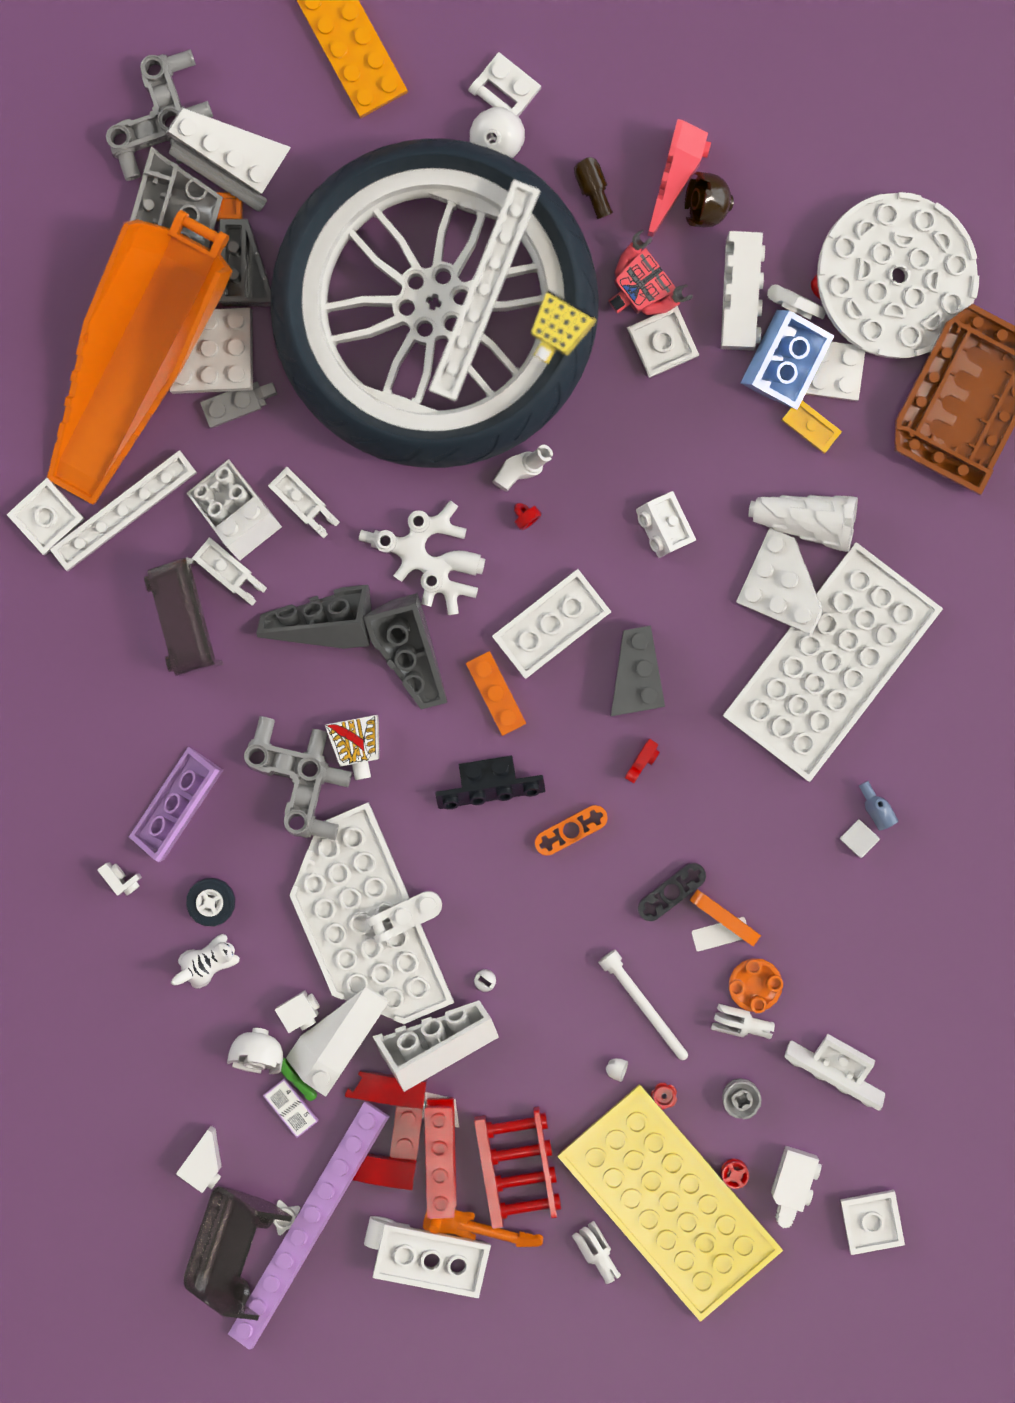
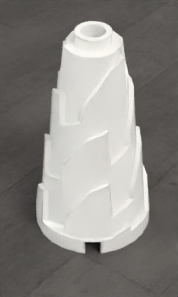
(811, 517)

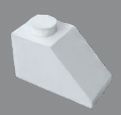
(203, 1163)

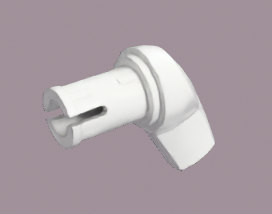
(522, 467)

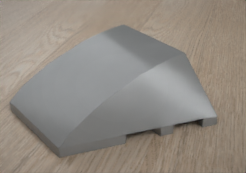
(169, 189)

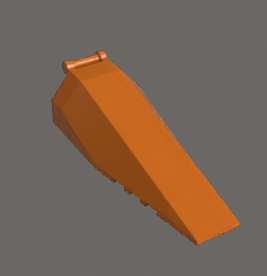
(134, 345)

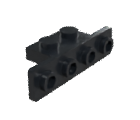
(487, 782)

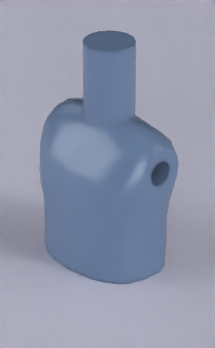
(878, 808)

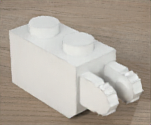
(793, 1183)

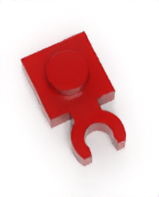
(647, 755)

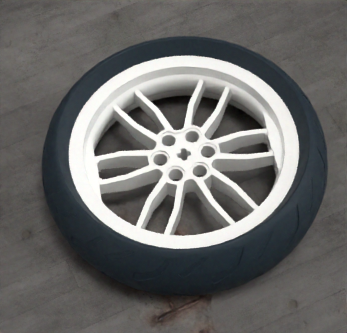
(380, 421)

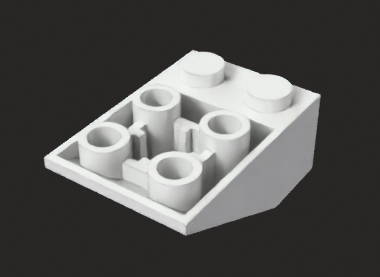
(234, 510)

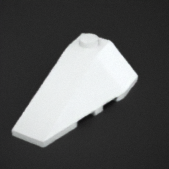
(329, 1045)

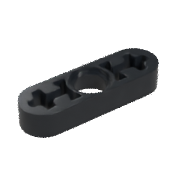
(671, 880)

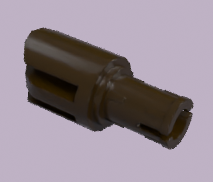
(592, 184)

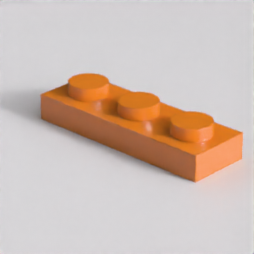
(496, 693)

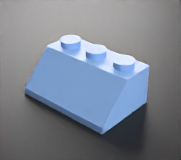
(787, 358)

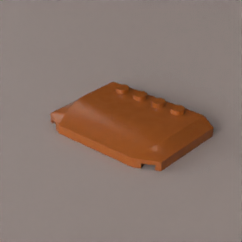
(962, 400)

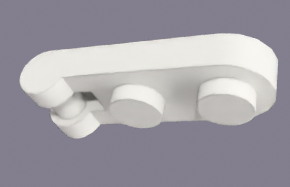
(406, 915)

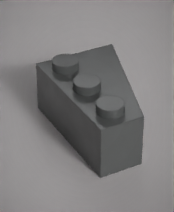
(248, 280)
(637, 675)

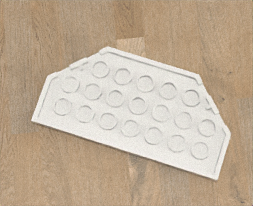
(336, 893)

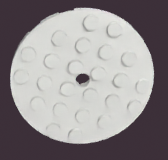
(858, 268)

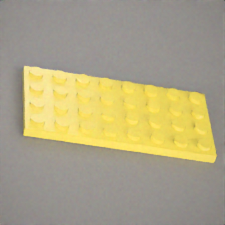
(670, 1202)

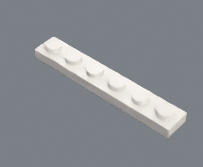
(123, 510)

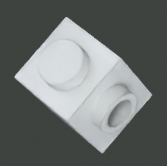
(298, 1011)

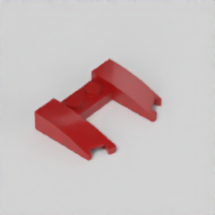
(399, 1167)

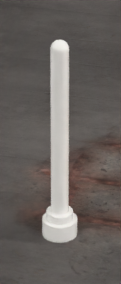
(613, 964)

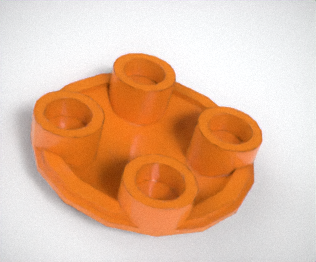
(755, 985)

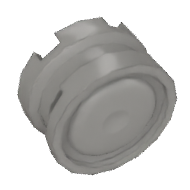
(741, 1098)

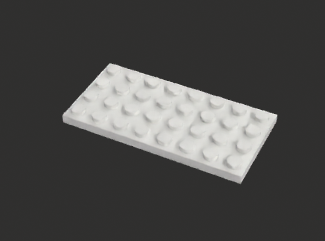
(824, 681)

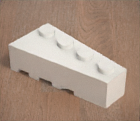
(233, 150)
(741, 290)
(435, 1043)

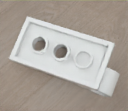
(405, 1248)

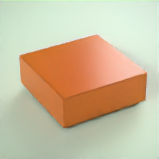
(230, 207)

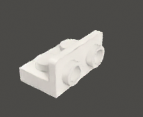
(665, 524)

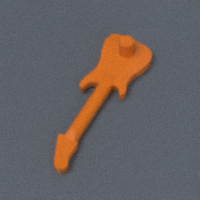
(463, 1227)

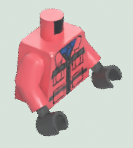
(644, 282)

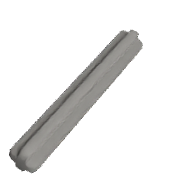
(217, 176)

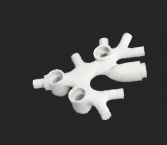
(414, 556)

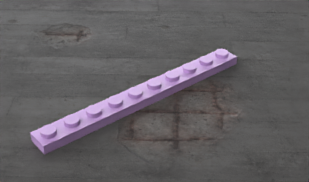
(310, 1223)

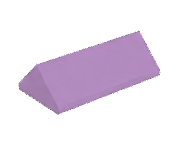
(175, 804)

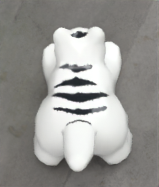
(201, 965)

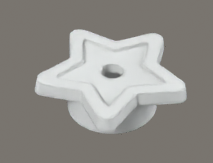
(281, 1225)

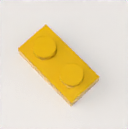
(812, 426)

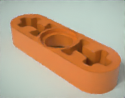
(568, 841)
(725, 917)

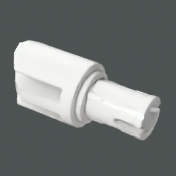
(742, 1021)
(596, 1251)

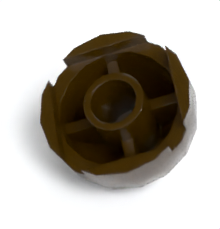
(708, 200)

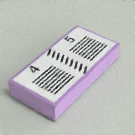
(290, 1107)

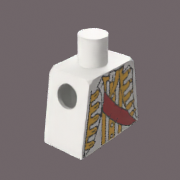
(356, 743)

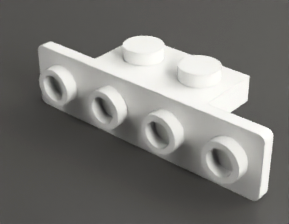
(839, 1066)

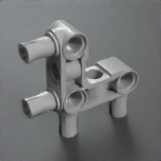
(151, 128)
(291, 765)

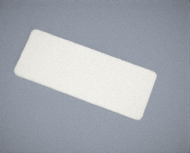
(714, 936)

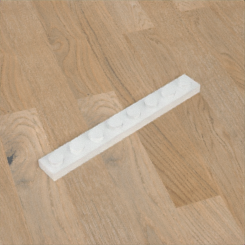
(484, 290)

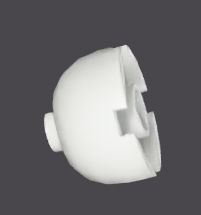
(504, 124)
(256, 1052)

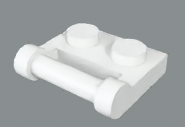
(509, 80)

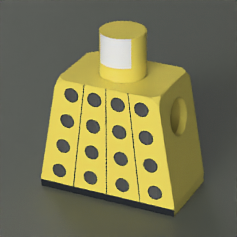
(559, 326)

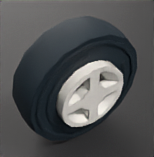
(203, 908)

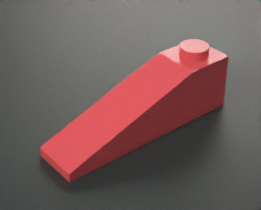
(683, 159)

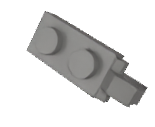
(236, 404)

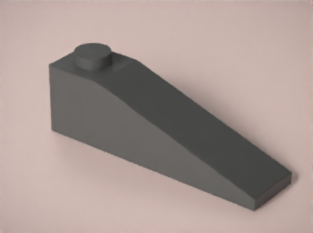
(327, 621)
(405, 642)

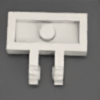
(795, 302)

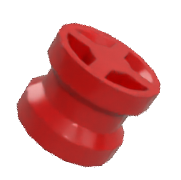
(737, 1178)

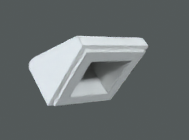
(859, 838)

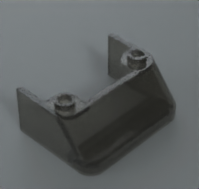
(181, 617)
(223, 1247)

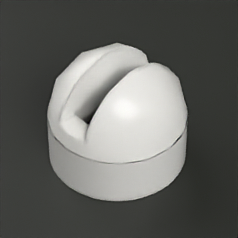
(489, 976)
(617, 1068)

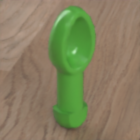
(291, 1075)

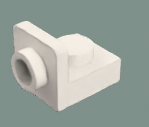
(114, 877)

